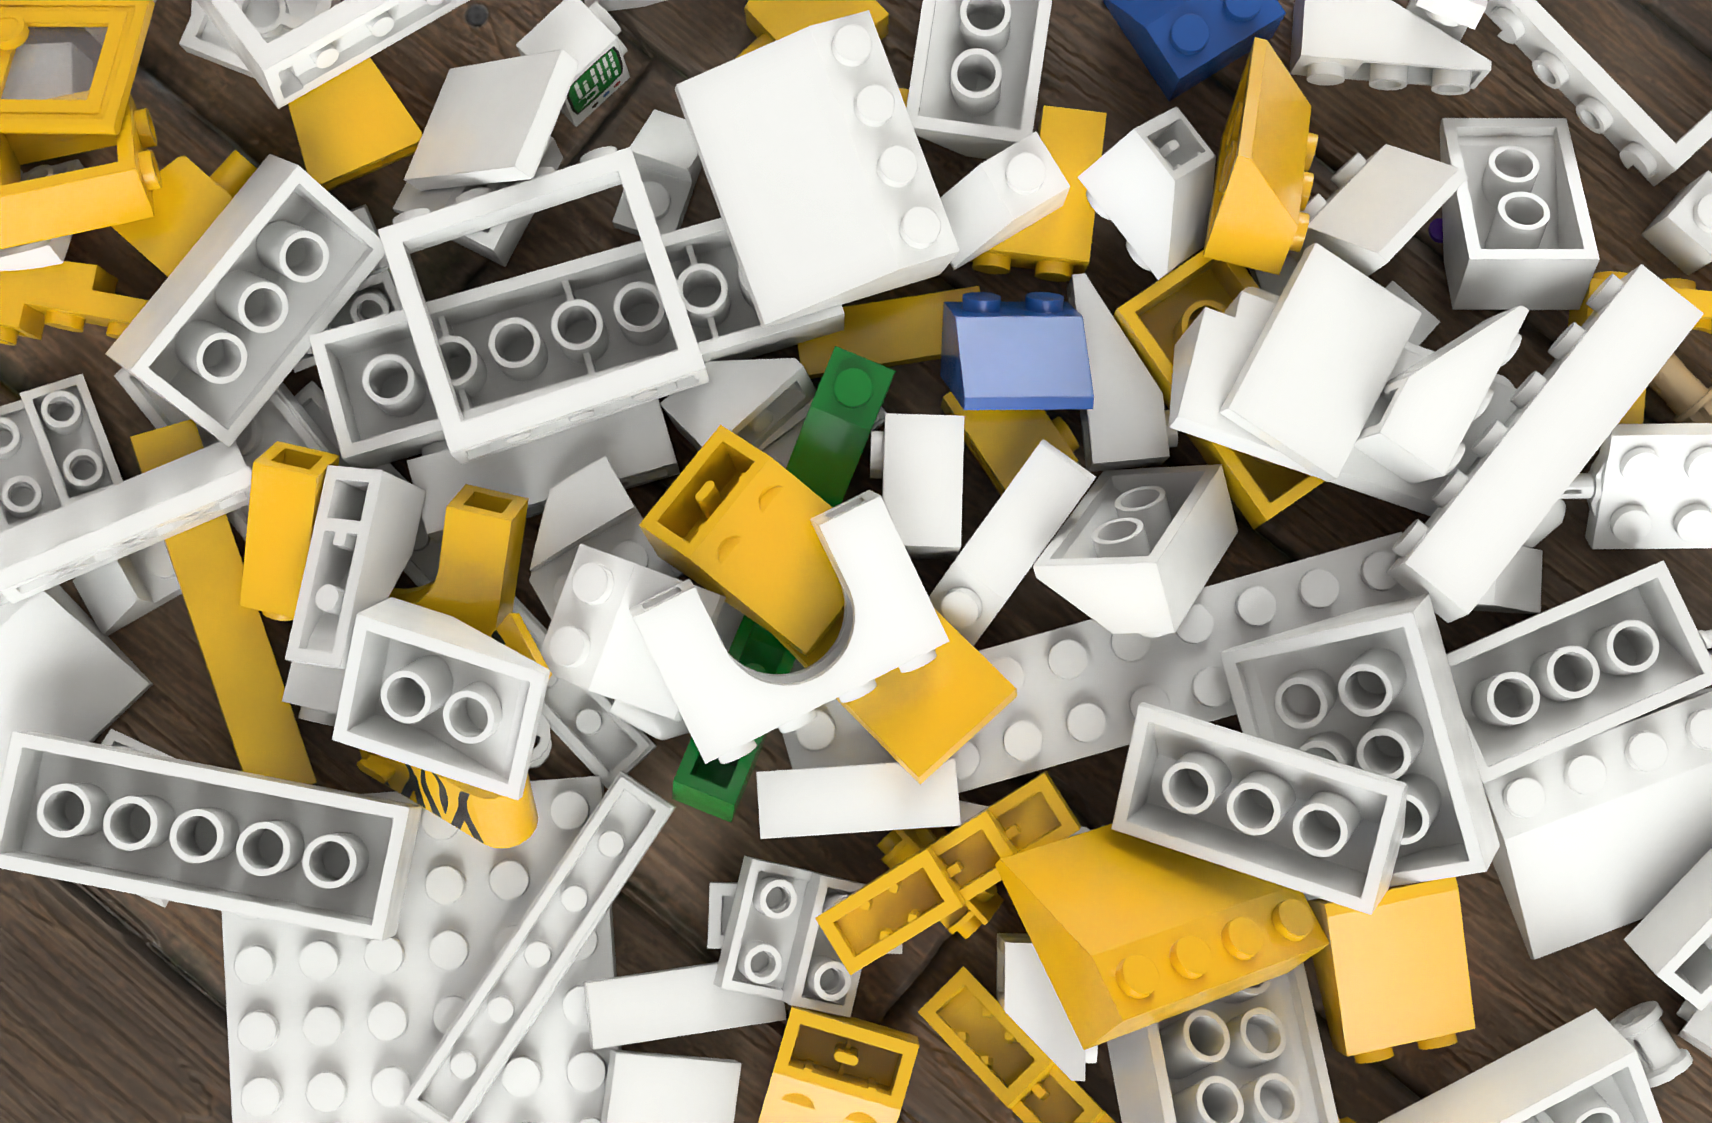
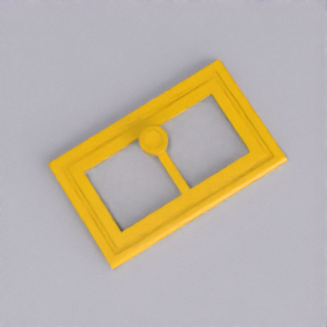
(69, 64)

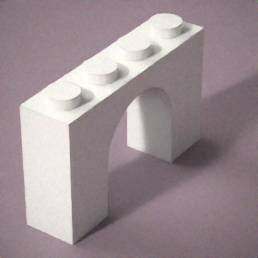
(883, 628)

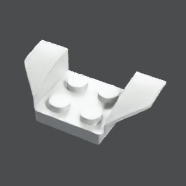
(591, 511)

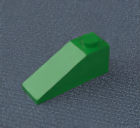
(839, 424)
(719, 786)

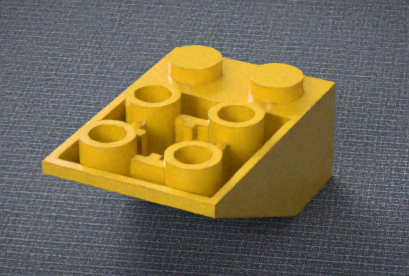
(748, 535)
(838, 1071)

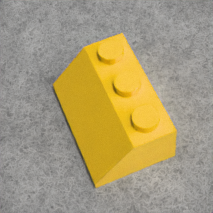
(1262, 169)

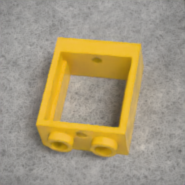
(82, 197)

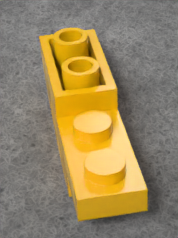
(64, 299)

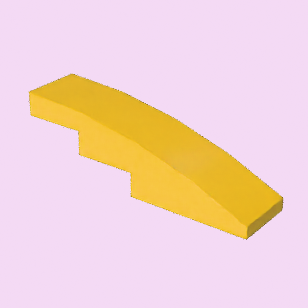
(945, 873)
(1006, 1056)

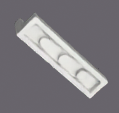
(122, 520)

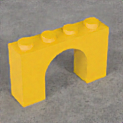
(1063, 239)
(476, 555)

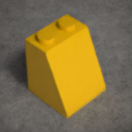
(1395, 971)

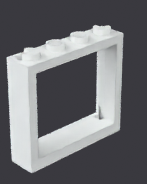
(322, 44)
(1597, 97)
(572, 404)

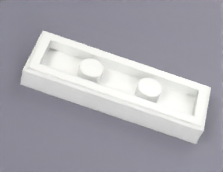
(855, 800)
(669, 1006)

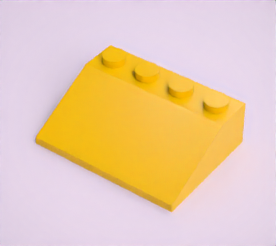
(1149, 929)

